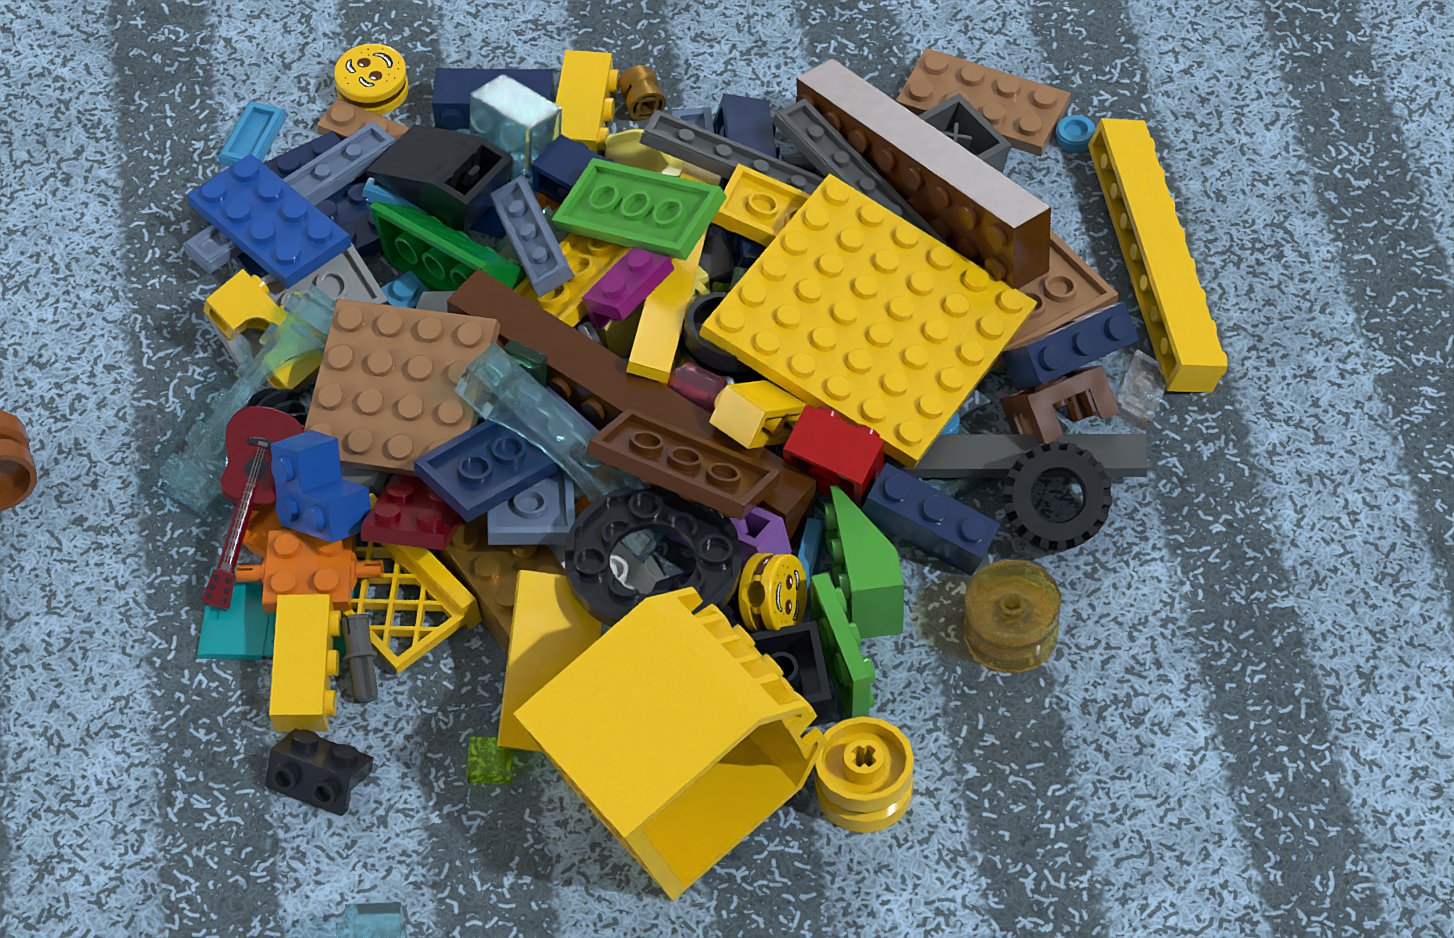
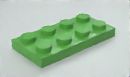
(639, 208)

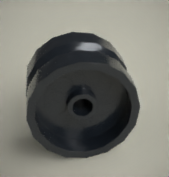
(705, 354)

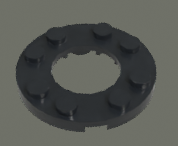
(629, 511)

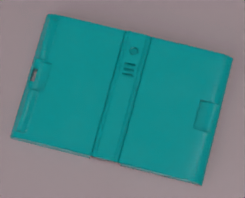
(245, 628)

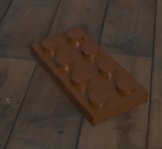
(684, 463)

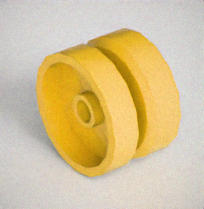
(864, 774)

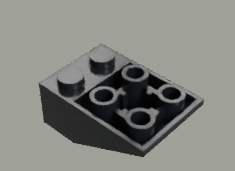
(444, 173)

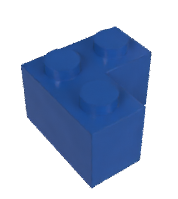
(312, 488)

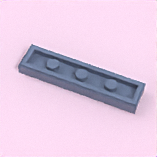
(531, 236)

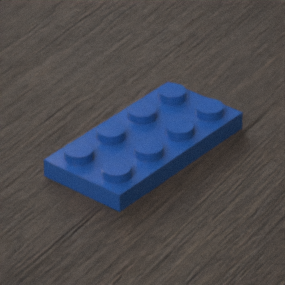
(269, 220)

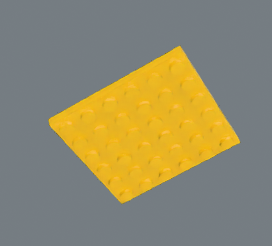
(869, 319)

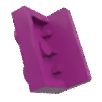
(626, 285)

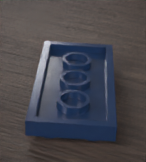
(487, 466)

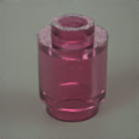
(697, 385)

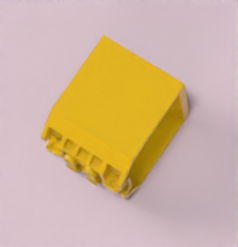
(676, 735)

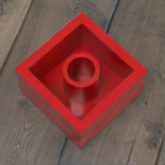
(835, 453)

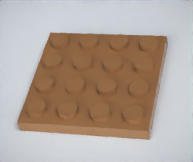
(393, 382)

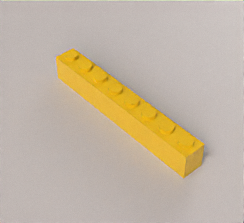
(1157, 256)

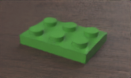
(841, 643)

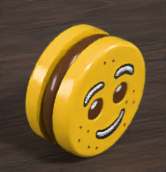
(372, 78)
(772, 592)

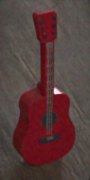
(247, 485)

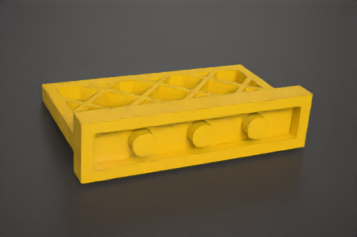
(435, 582)

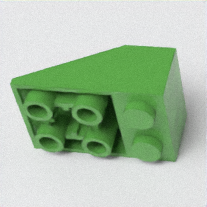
(864, 568)

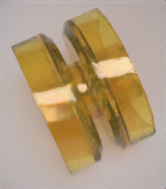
(1012, 615)

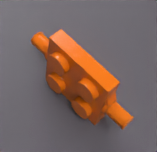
(308, 565)

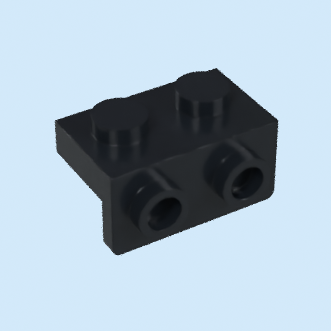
(316, 770)

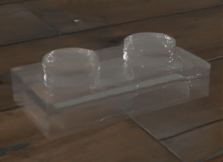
(1140, 390)

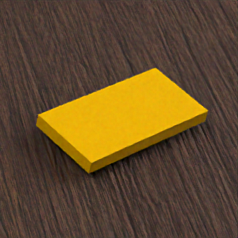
(545, 637)

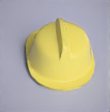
(627, 150)

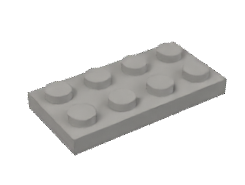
(340, 278)

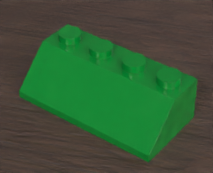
(436, 252)

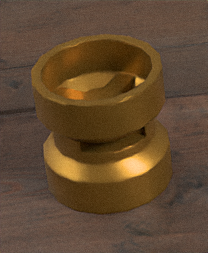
(641, 92)

